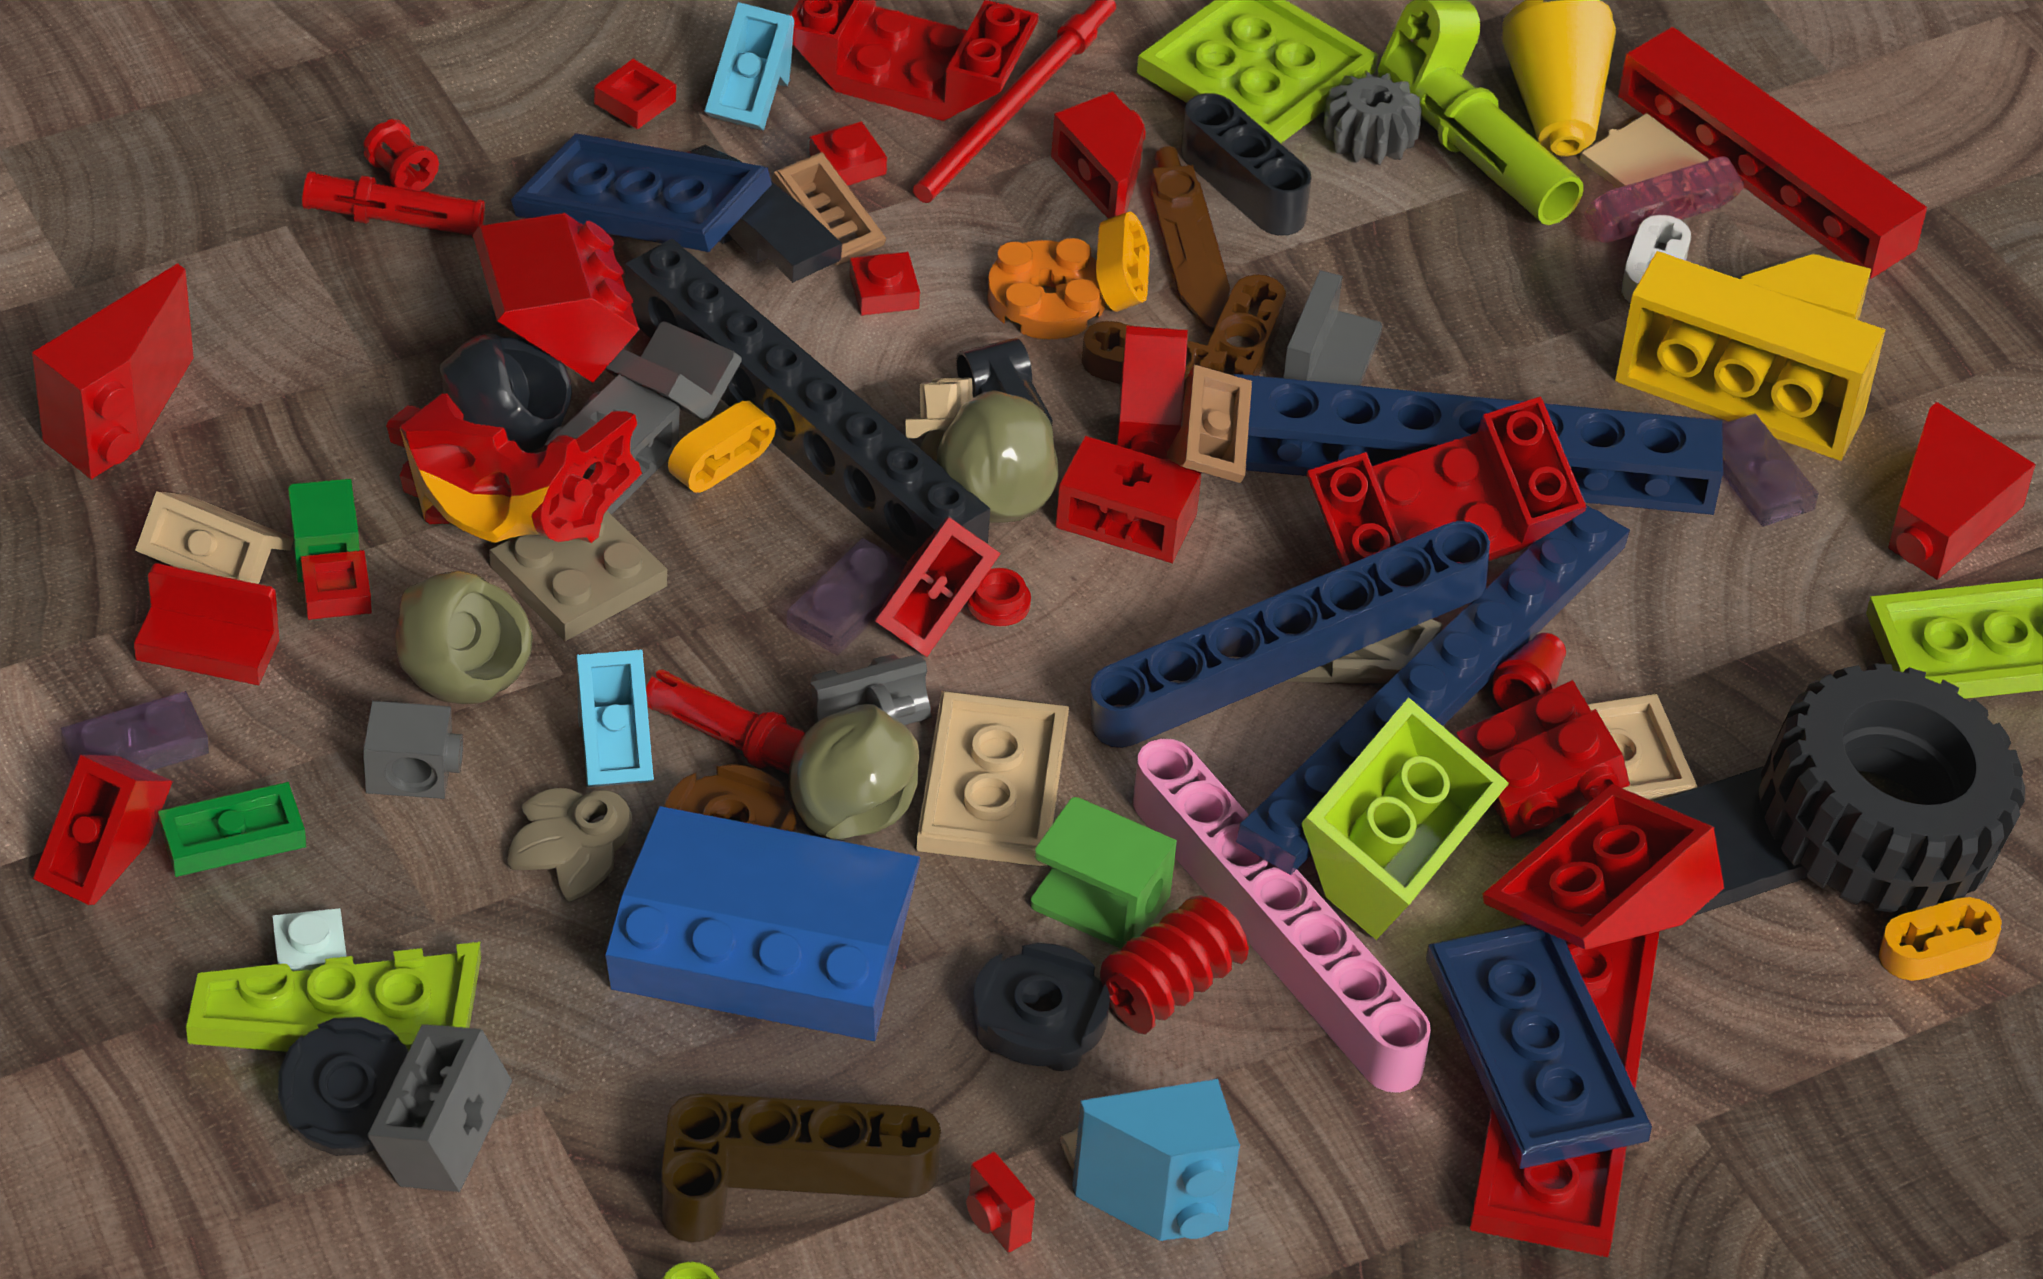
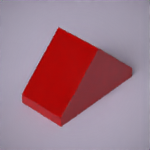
(936, 585)

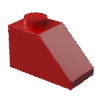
(1100, 150)
(1151, 389)
(101, 826)

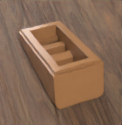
(822, 179)

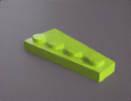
(277, 1006)

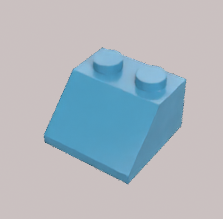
(1159, 1159)

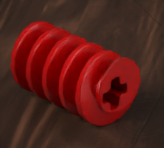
(1172, 962)

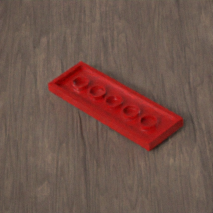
(1577, 1198)

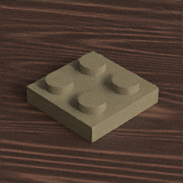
(579, 581)

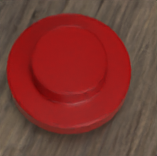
(1000, 598)

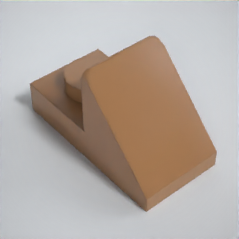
(1214, 424)

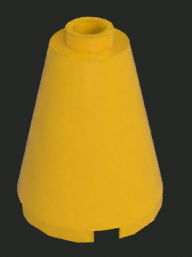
(1561, 67)

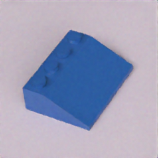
(762, 923)

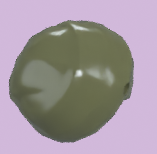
(1002, 454)
(461, 637)
(854, 773)

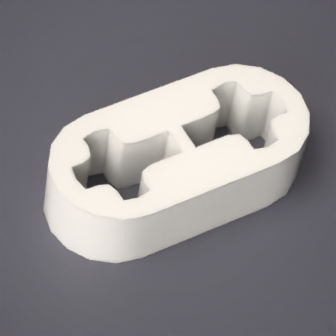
(1651, 232)

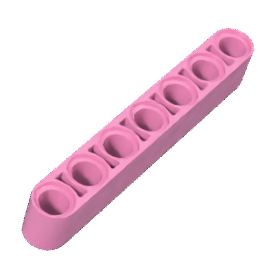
(1283, 919)

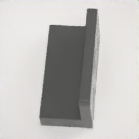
(1329, 342)
(680, 369)

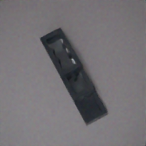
(781, 231)

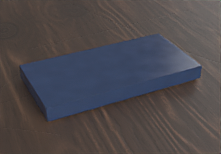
(644, 191)
(1538, 1045)

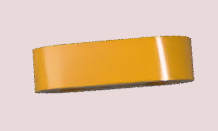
(1122, 261)
(721, 446)
(1942, 944)

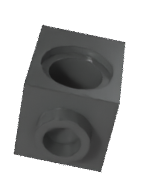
(410, 750)

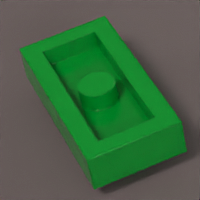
(232, 829)

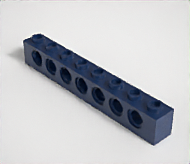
(1612, 453)

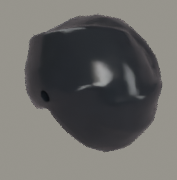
(509, 387)

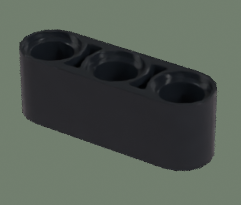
(1246, 164)

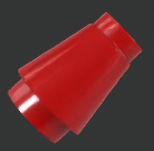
(1529, 671)

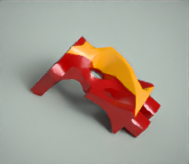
(461, 467)

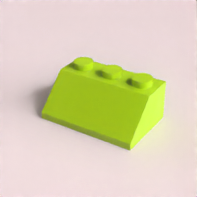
(1397, 817)

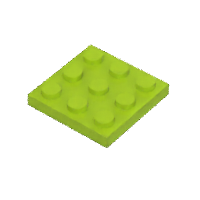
(1261, 57)

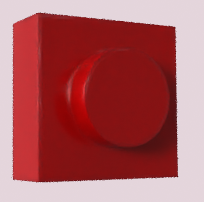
(635, 93)
(851, 152)
(884, 283)
(336, 584)
(1000, 1202)

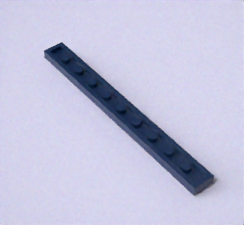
(1443, 672)

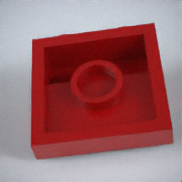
(1550, 754)

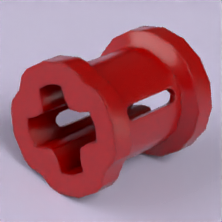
(403, 153)

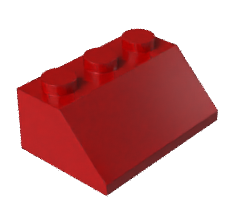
(559, 288)

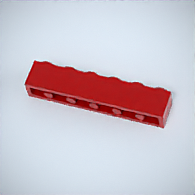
(1773, 151)

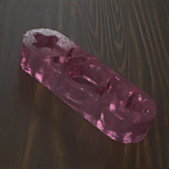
(1673, 194)

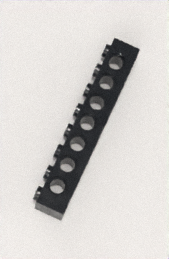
(815, 415)

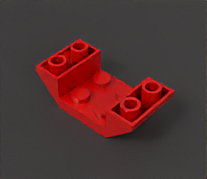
(911, 59)
(1502, 478)

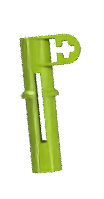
(1470, 116)

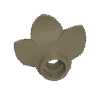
(566, 840)

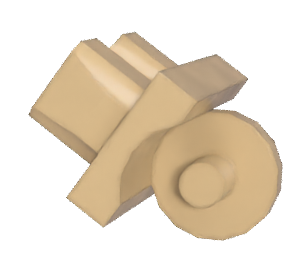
(938, 407)

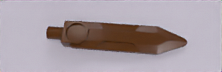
(1189, 237)

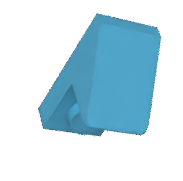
(752, 66)
(614, 718)

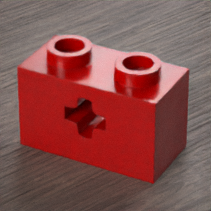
(1128, 499)

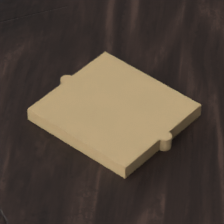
(1639, 153)

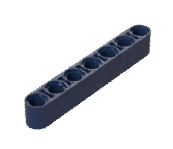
(1268, 655)

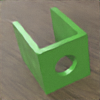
(1105, 873)

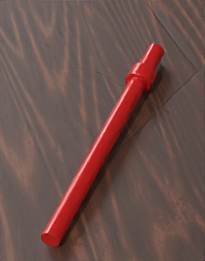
(1071, 39)

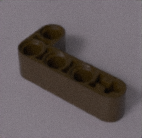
(790, 1147)

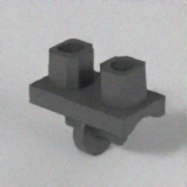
(887, 683)

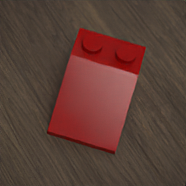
(114, 374)
(1613, 873)

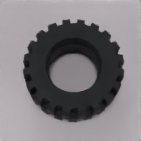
(1869, 840)

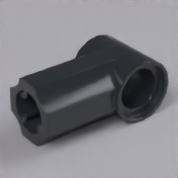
(1000, 368)

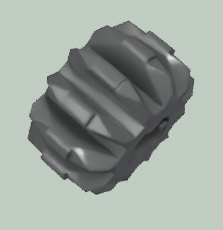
(1372, 117)

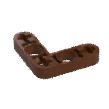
(1218, 353)

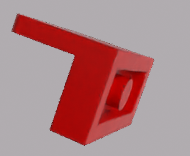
(208, 624)

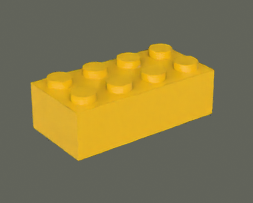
(1749, 352)

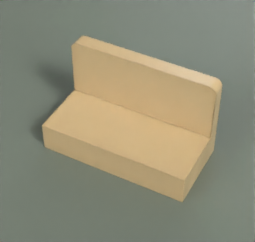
(207, 538)

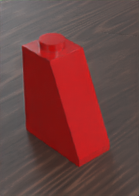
(1956, 492)

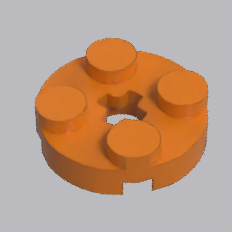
(1018, 292)

